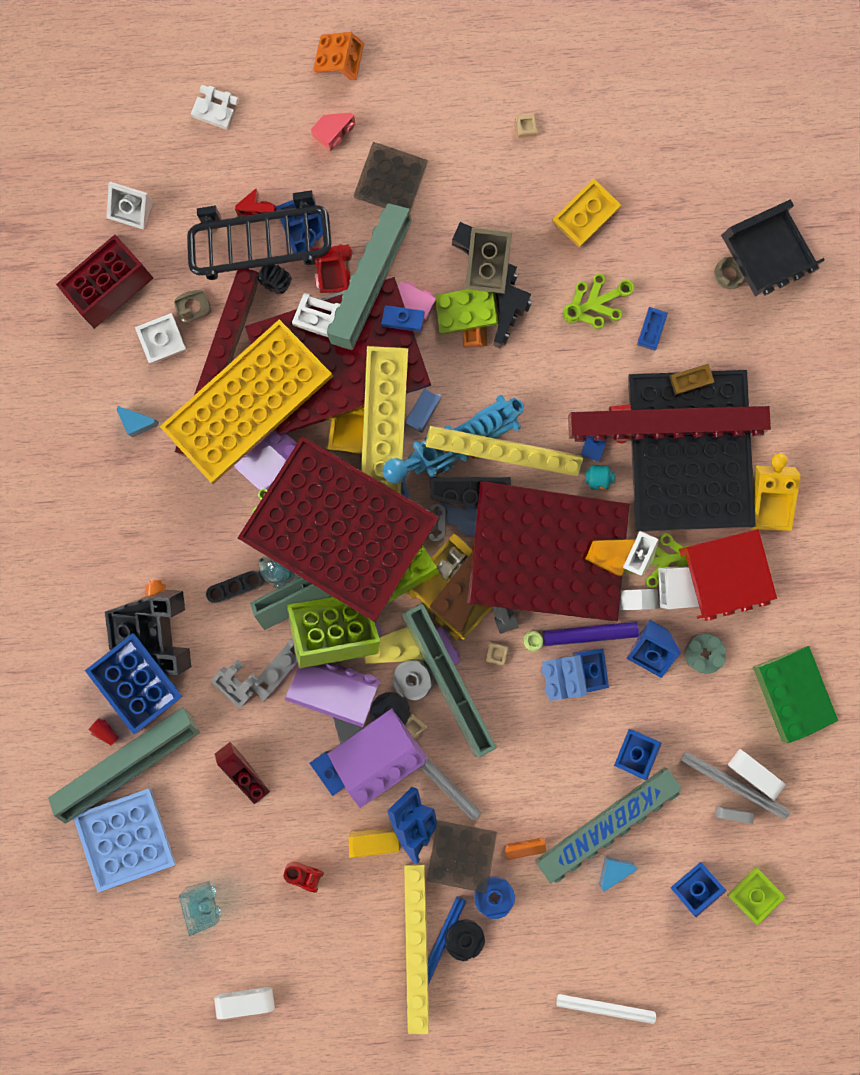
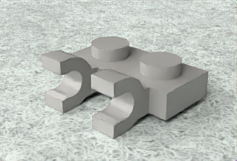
(231, 686)

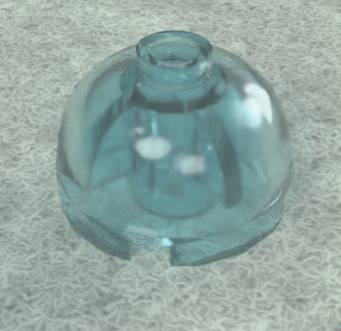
(274, 572)

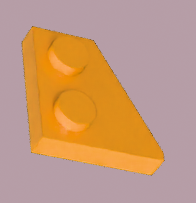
(610, 554)

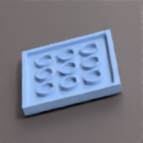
(124, 840)

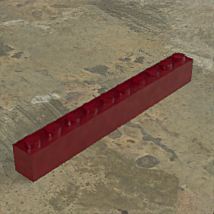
(229, 328)
(669, 423)

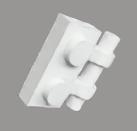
(214, 113)

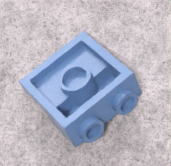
(564, 678)

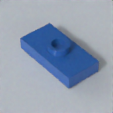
(403, 318)
(652, 328)
(593, 449)
(327, 773)

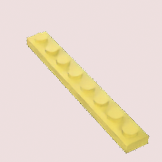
(503, 451)
(416, 949)

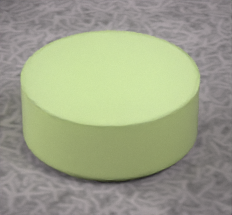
(533, 641)

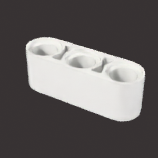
(756, 774)
(244, 1003)

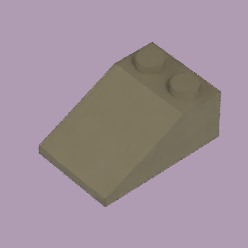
(488, 259)

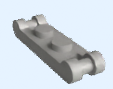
(276, 671)

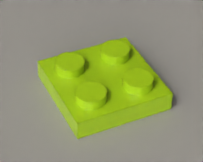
(756, 896)

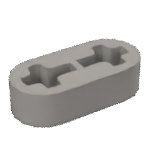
(441, 522)
(734, 814)

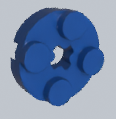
(503, 904)

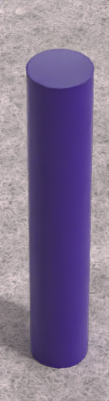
(590, 633)

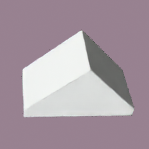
(641, 554)
(639, 599)

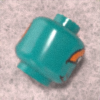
(600, 477)

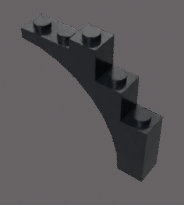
(509, 303)

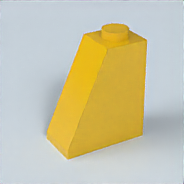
(373, 842)

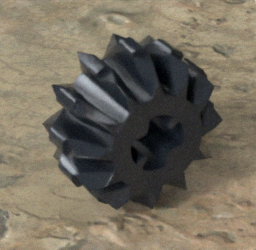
(274, 278)

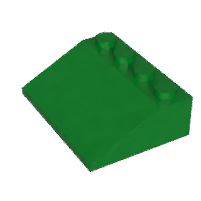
(795, 694)

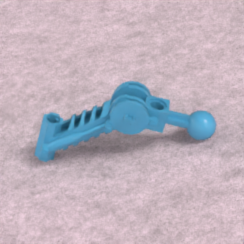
(489, 422)

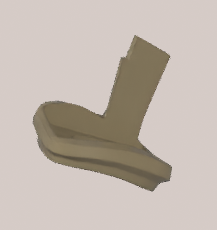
(187, 315)

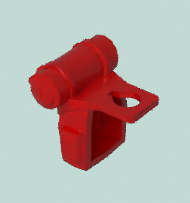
(332, 270)

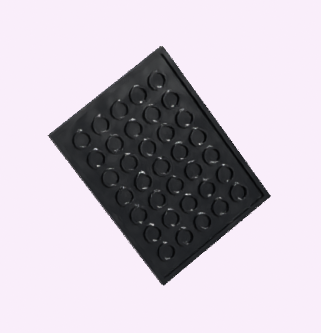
(691, 479)

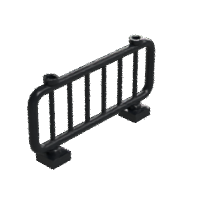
(211, 219)

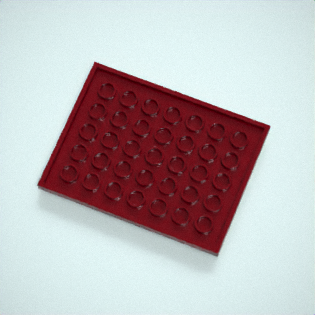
(347, 387)
(338, 528)
(535, 551)

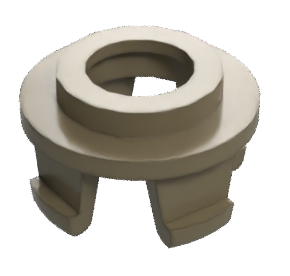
(722, 280)
(456, 560)

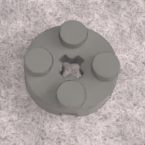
(410, 690)

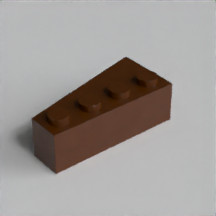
(452, 600)

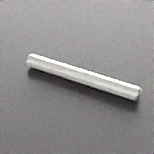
(606, 1009)

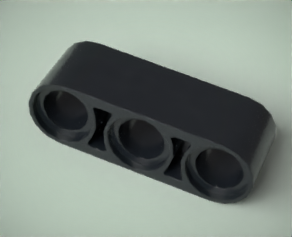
(224, 587)

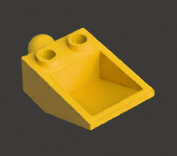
(347, 432)
(776, 499)

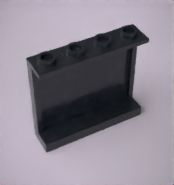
(770, 249)

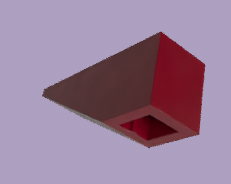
(241, 772)

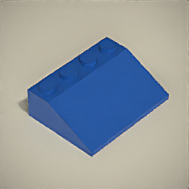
(133, 684)

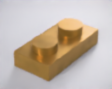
(691, 379)

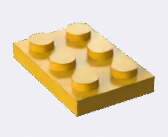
(586, 213)

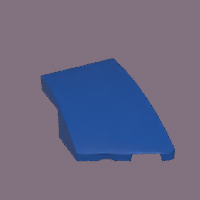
(297, 228)
(412, 823)

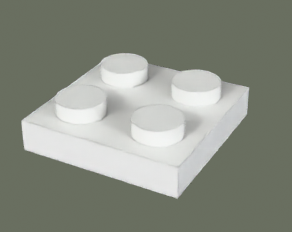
(160, 339)

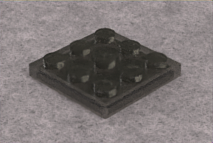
(390, 177)
(462, 856)

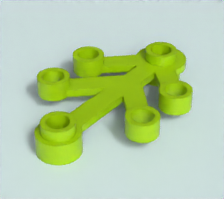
(594, 302)
(663, 559)

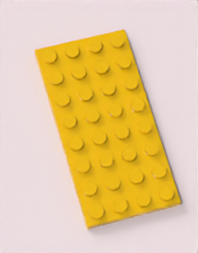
(246, 401)

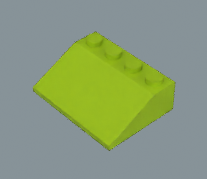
(330, 632)

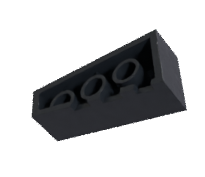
(461, 489)

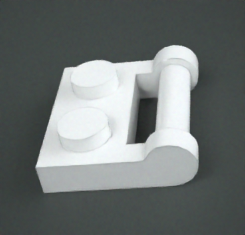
(311, 319)

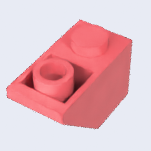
(332, 128)

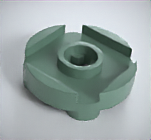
(715, 659)

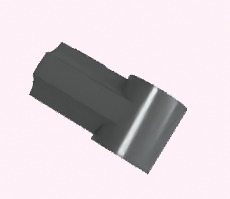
(505, 619)

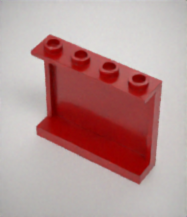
(730, 574)

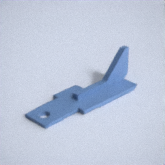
(462, 518)

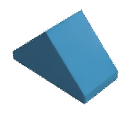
(135, 422)
(615, 871)

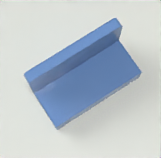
(423, 410)

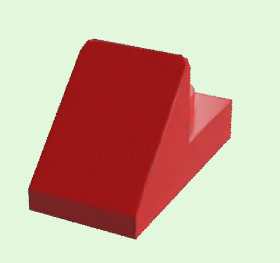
(250, 205)

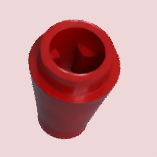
(103, 731)

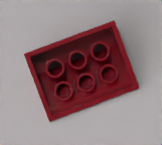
(104, 281)

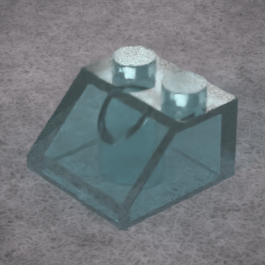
(199, 907)

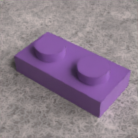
(452, 651)

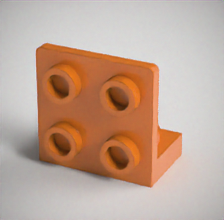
(339, 53)

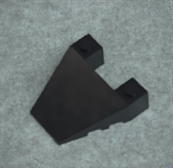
(151, 624)

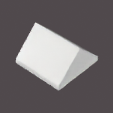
(128, 205)

